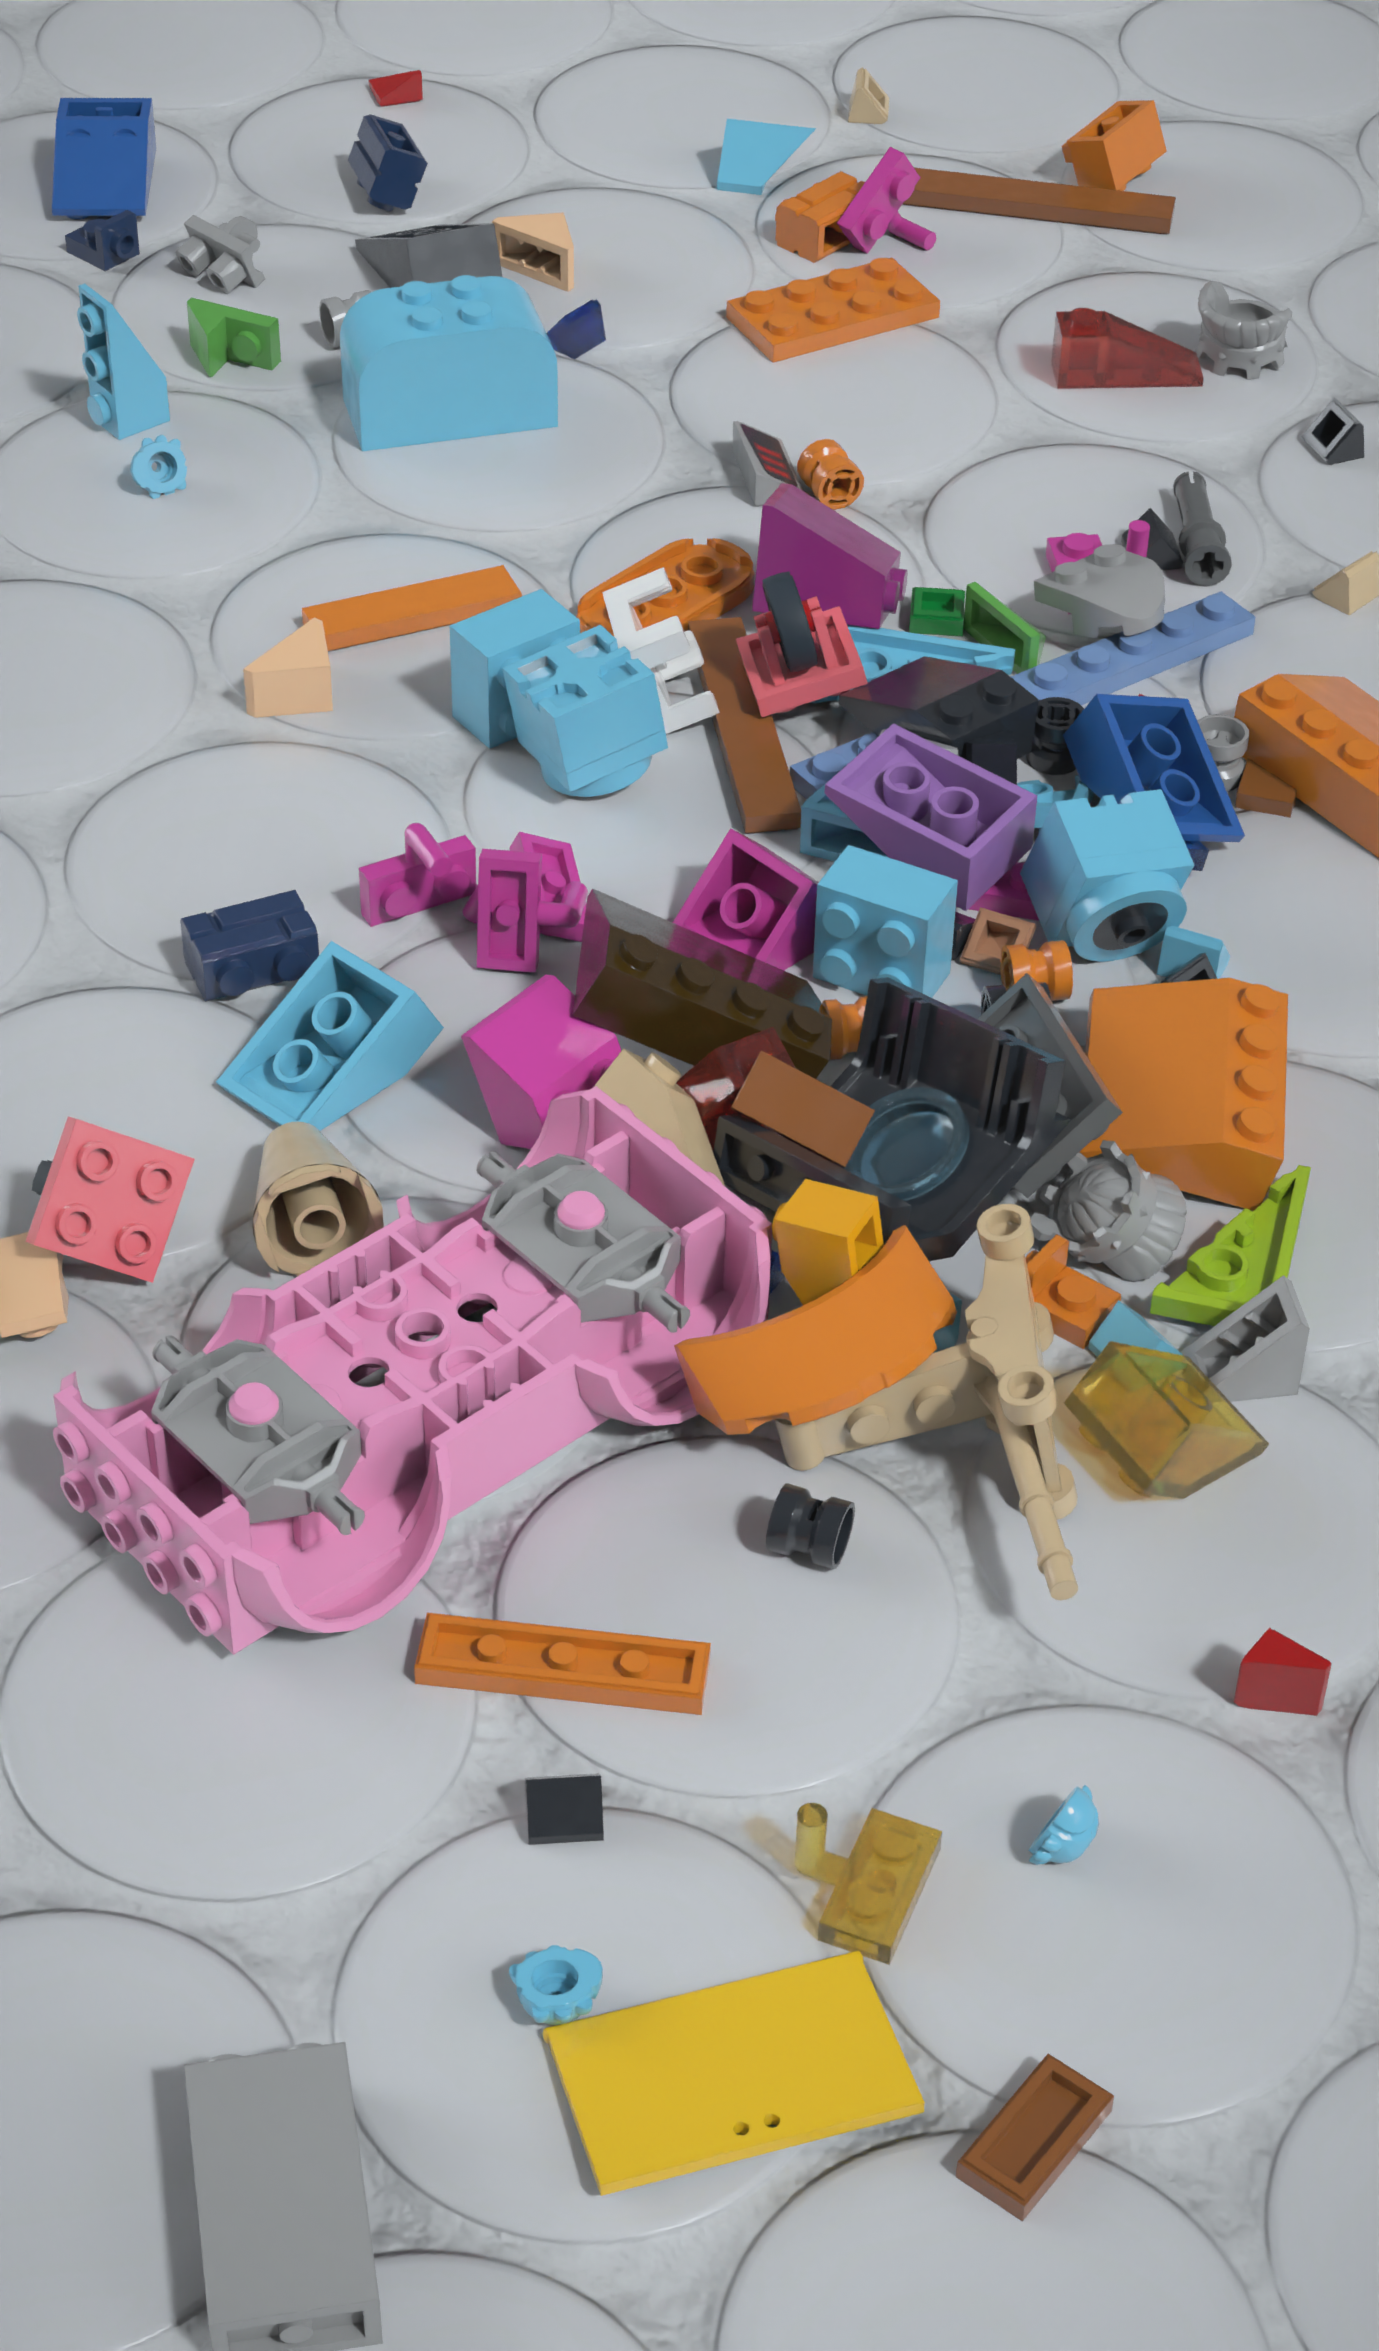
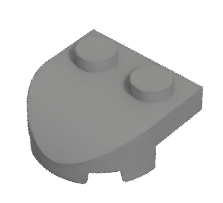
(1106, 591)

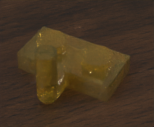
(873, 1886)

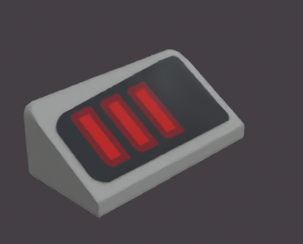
(762, 462)

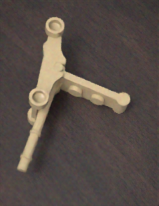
(990, 1376)

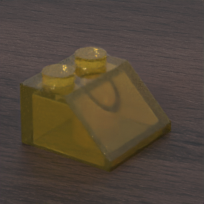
(1161, 1421)

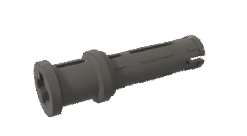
(1202, 537)

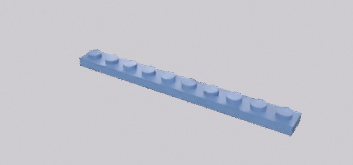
(1089, 670)

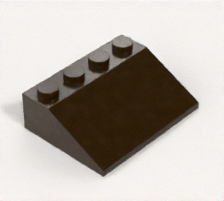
(688, 990)

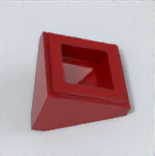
(397, 88)

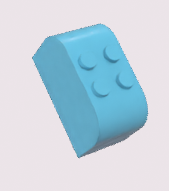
(446, 363)

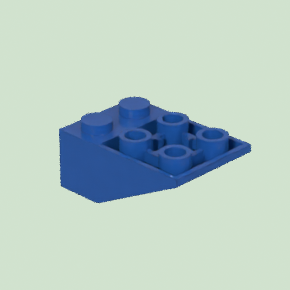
(103, 156)

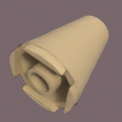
(309, 1200)

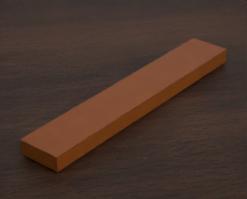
(1043, 201)
(745, 738)

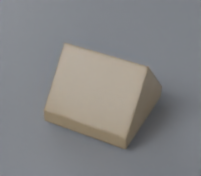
(868, 100)
(1351, 586)

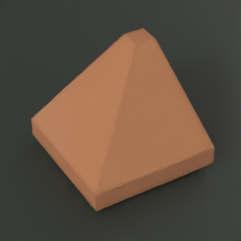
(990, 934)

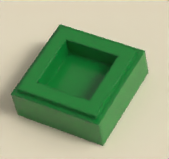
(937, 611)

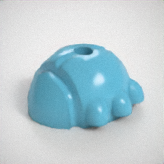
(170, 466)
(1068, 1830)
(557, 1983)

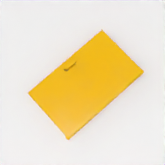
(681, 2075)

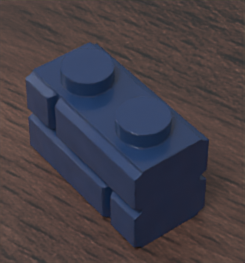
(387, 163)
(249, 945)

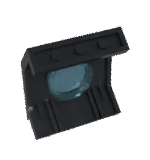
(950, 1126)

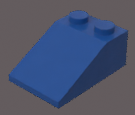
(1153, 745)

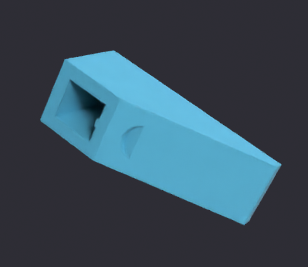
(123, 379)

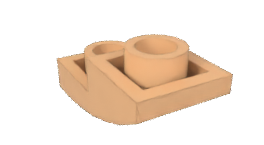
(30, 1289)

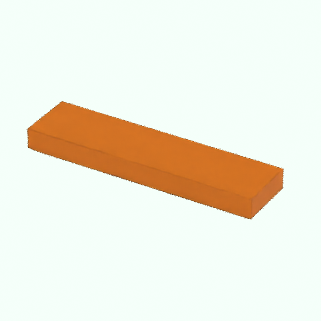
(412, 607)
(563, 1663)

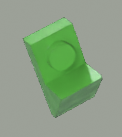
(232, 334)

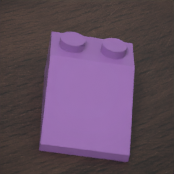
(936, 810)

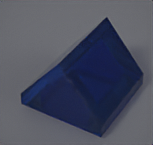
(578, 330)

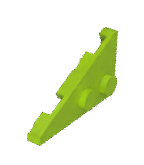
(1241, 1260)

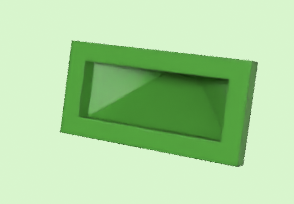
(998, 625)

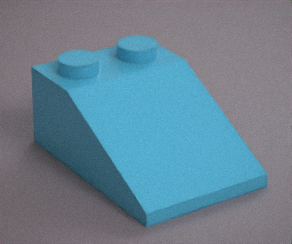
(331, 1043)

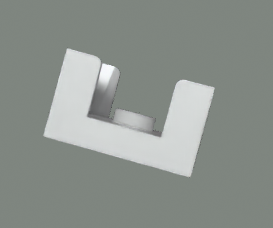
(660, 647)

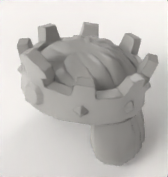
(1240, 332)
(1114, 1213)

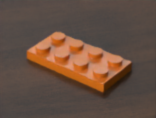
(832, 309)

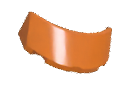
(825, 1351)

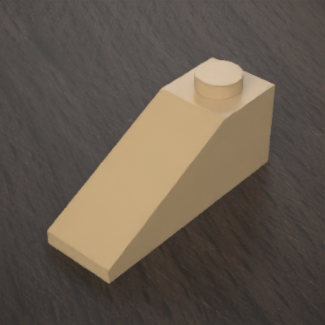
(655, 1099)

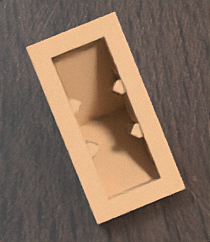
(537, 247)
(291, 675)

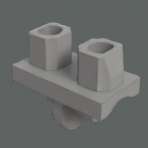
(225, 248)

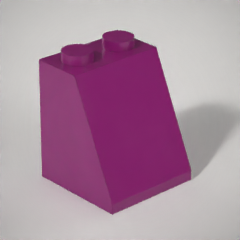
(827, 559)

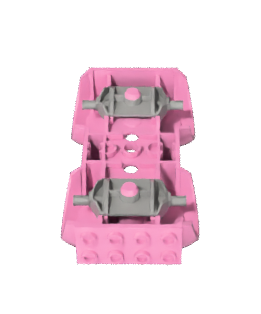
(318, 1503)

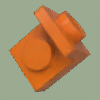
(1072, 1299)

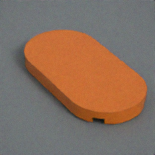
(703, 580)

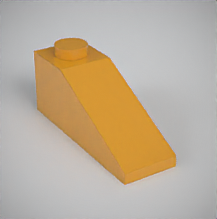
(825, 1237)

